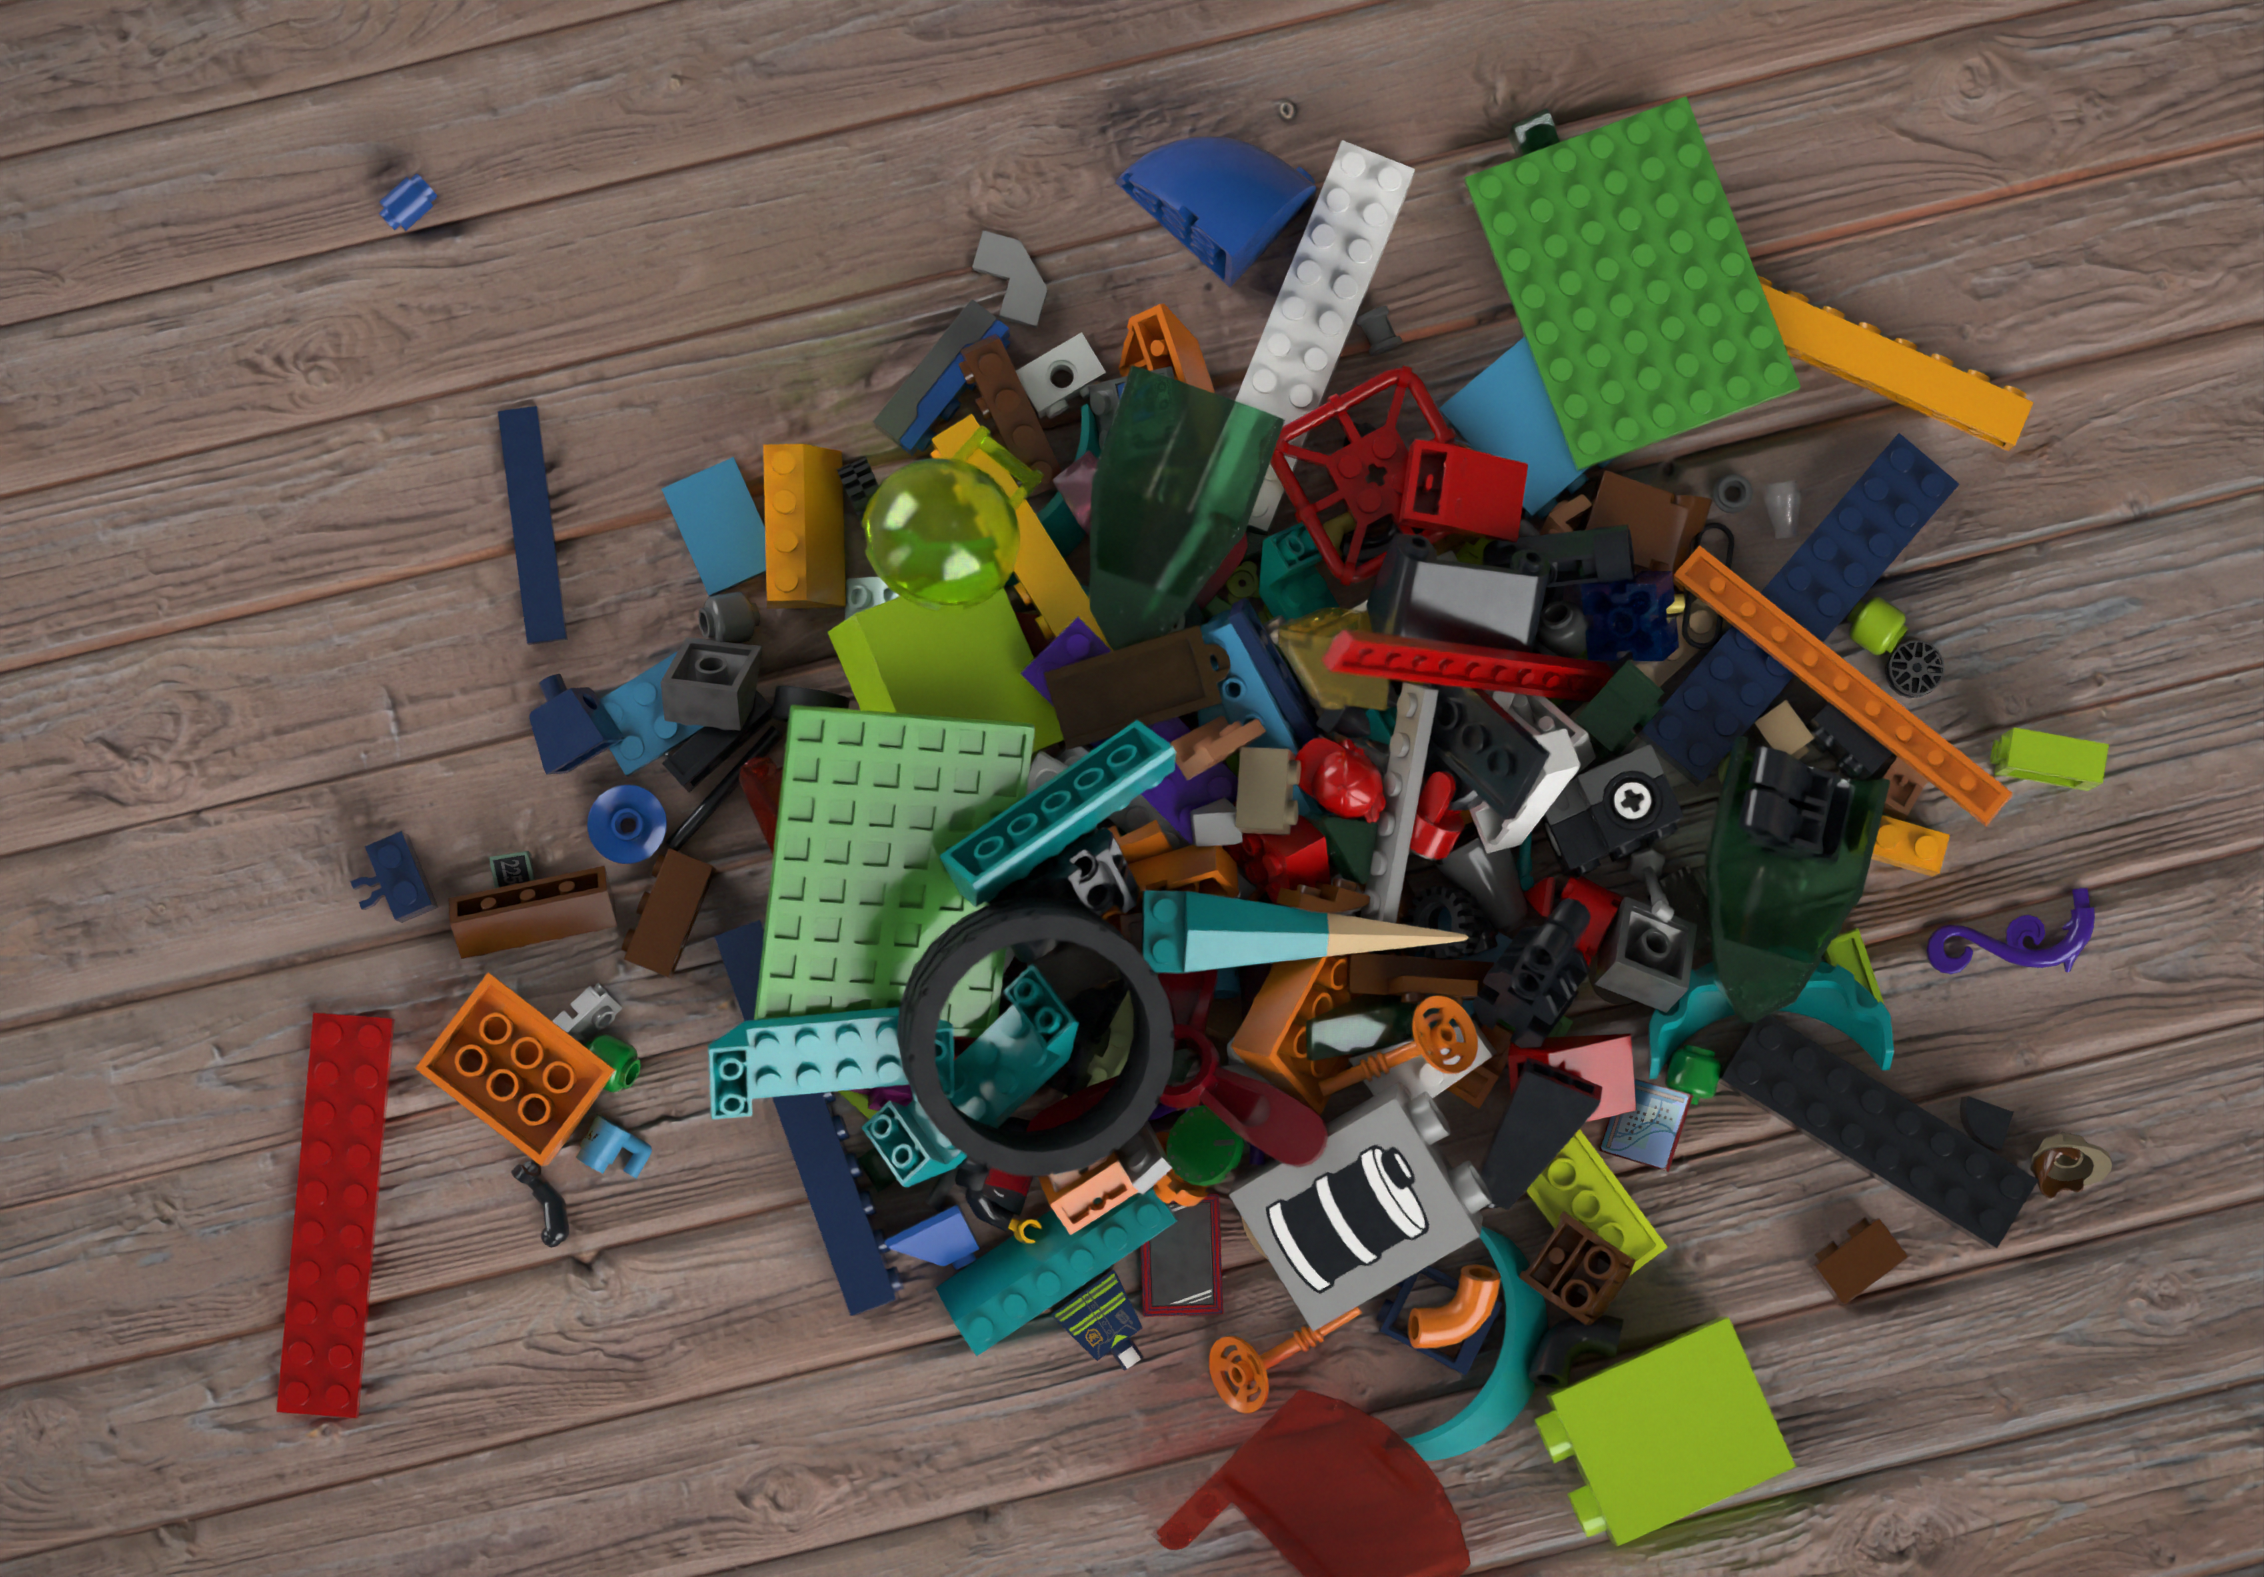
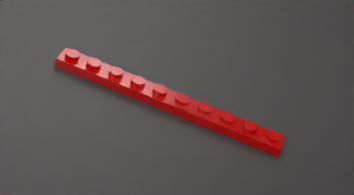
(1466, 666)

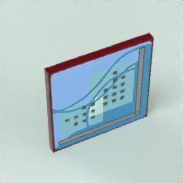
(1650, 1131)

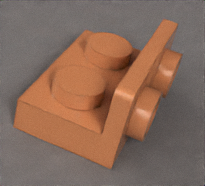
(1213, 744)

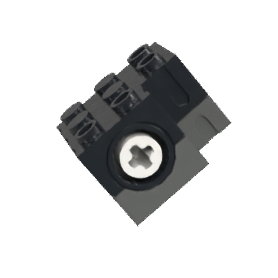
(1611, 812)

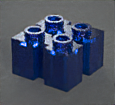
(1631, 618)

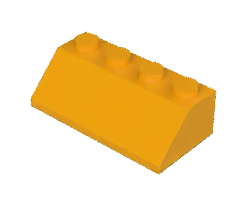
(803, 527)

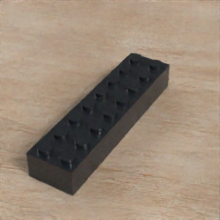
(1877, 1130)

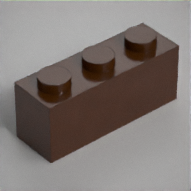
(668, 913)

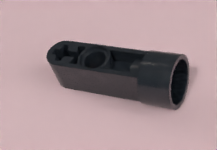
(1575, 556)

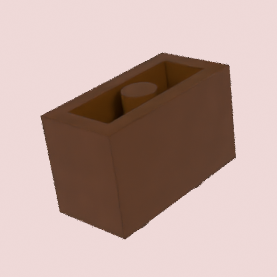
(1858, 1260)

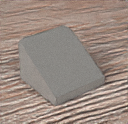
(1215, 824)

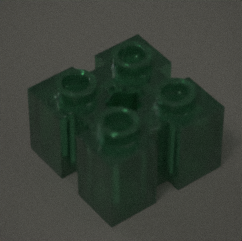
(1617, 708)

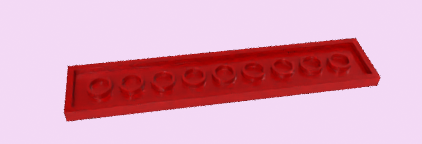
(335, 1215)

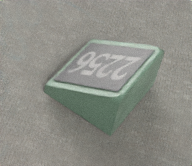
(512, 868)

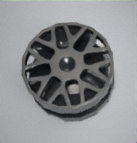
(1914, 669)

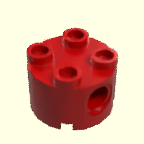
(1602, 907)

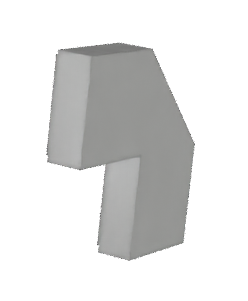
(1010, 261)

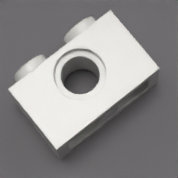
(1072, 356)

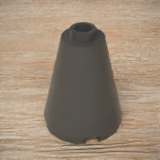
(1488, 878)

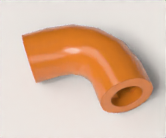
(1459, 1317)

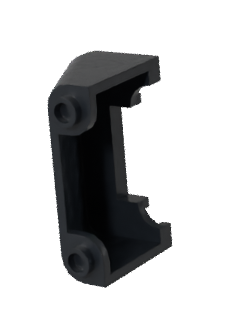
(1458, 600)

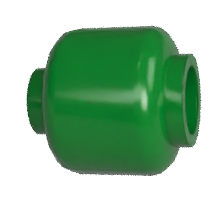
(621, 1057)
(1694, 1072)

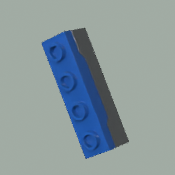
(937, 382)

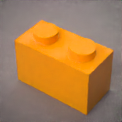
(1910, 846)

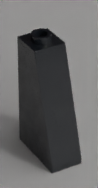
(1535, 1126)

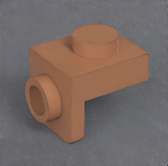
(1567, 516)
(1903, 789)

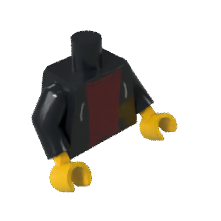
(995, 1193)

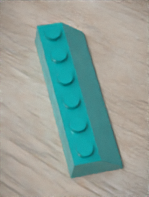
(1058, 812)
(1027, 1278)

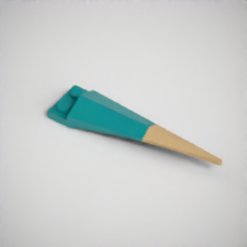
(1216, 932)

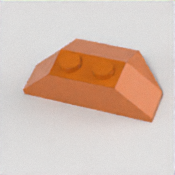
(1160, 341)

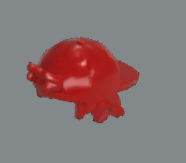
(1341, 778)

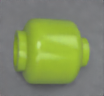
(1877, 626)

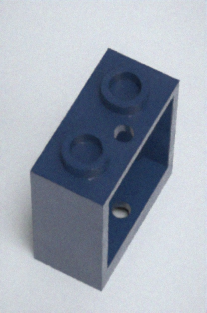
(1469, 1346)

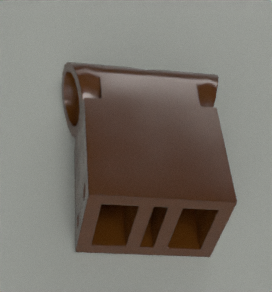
(1658, 521)

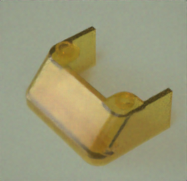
(1307, 642)

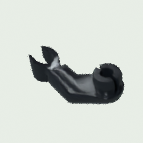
(553, 1203)

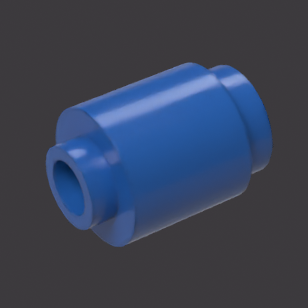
(407, 202)

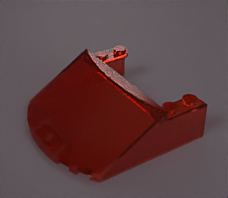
(1331, 1496)

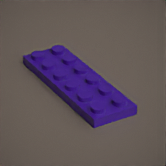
(1175, 794)

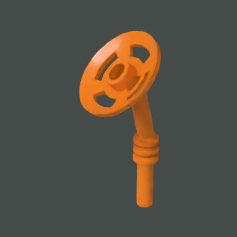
(1432, 1041)
(1254, 1367)

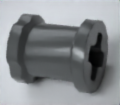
(1378, 331)

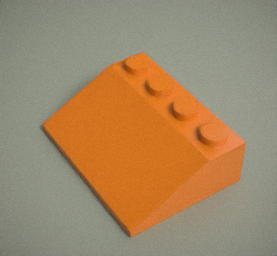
(1275, 1027)
(516, 1070)

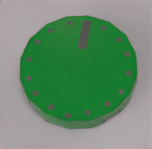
(1203, 1147)

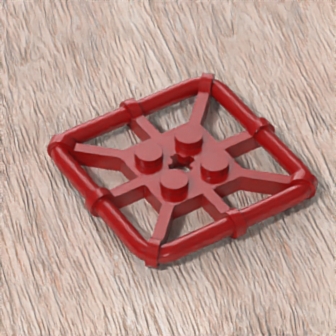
(1350, 467)

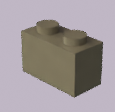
(1267, 791)

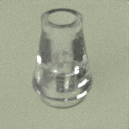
(1783, 506)

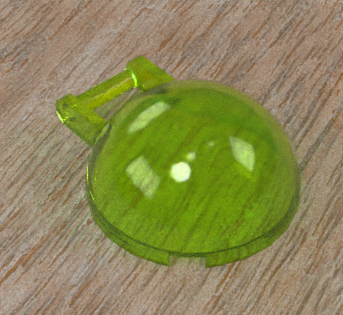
(947, 526)

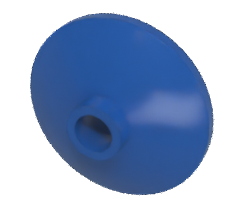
(606, 822)

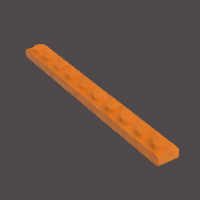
(1843, 686)

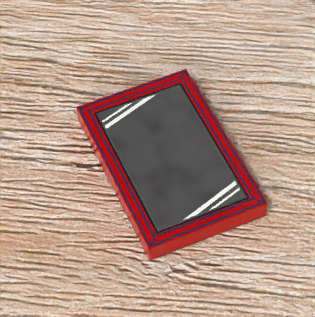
(1185, 1263)

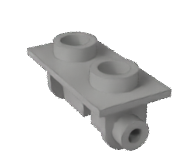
(595, 1011)

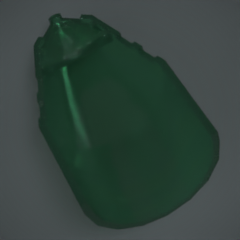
(1169, 500)
(1777, 914)

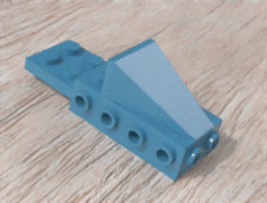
(1248, 698)

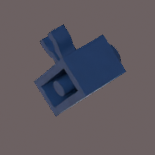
(400, 878)

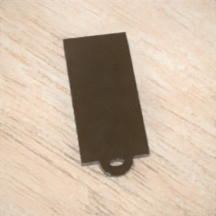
(1135, 683)

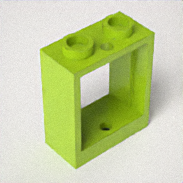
(2049, 759)

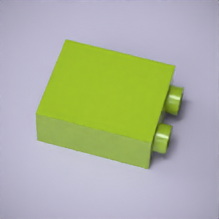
(944, 664)
(1664, 1433)

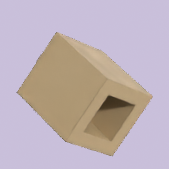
(1783, 731)

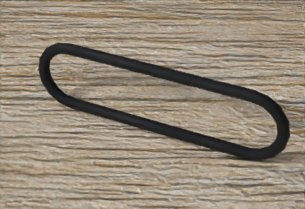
(1689, 595)

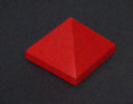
(1542, 896)

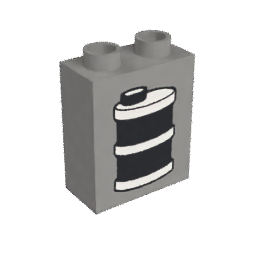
(1364, 1210)

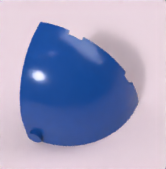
(1219, 198)

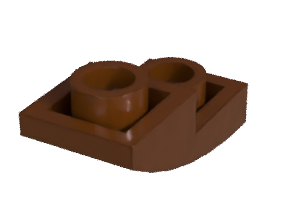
(1324, 897)

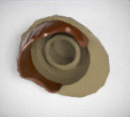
(2068, 1164)

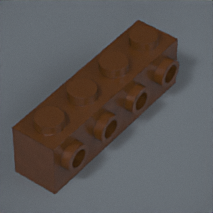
(1009, 408)
(532, 912)

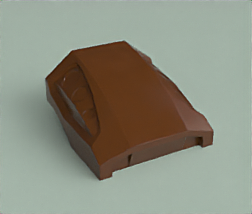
(1578, 1270)

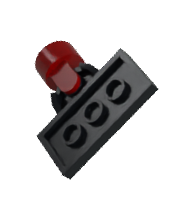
(1471, 758)

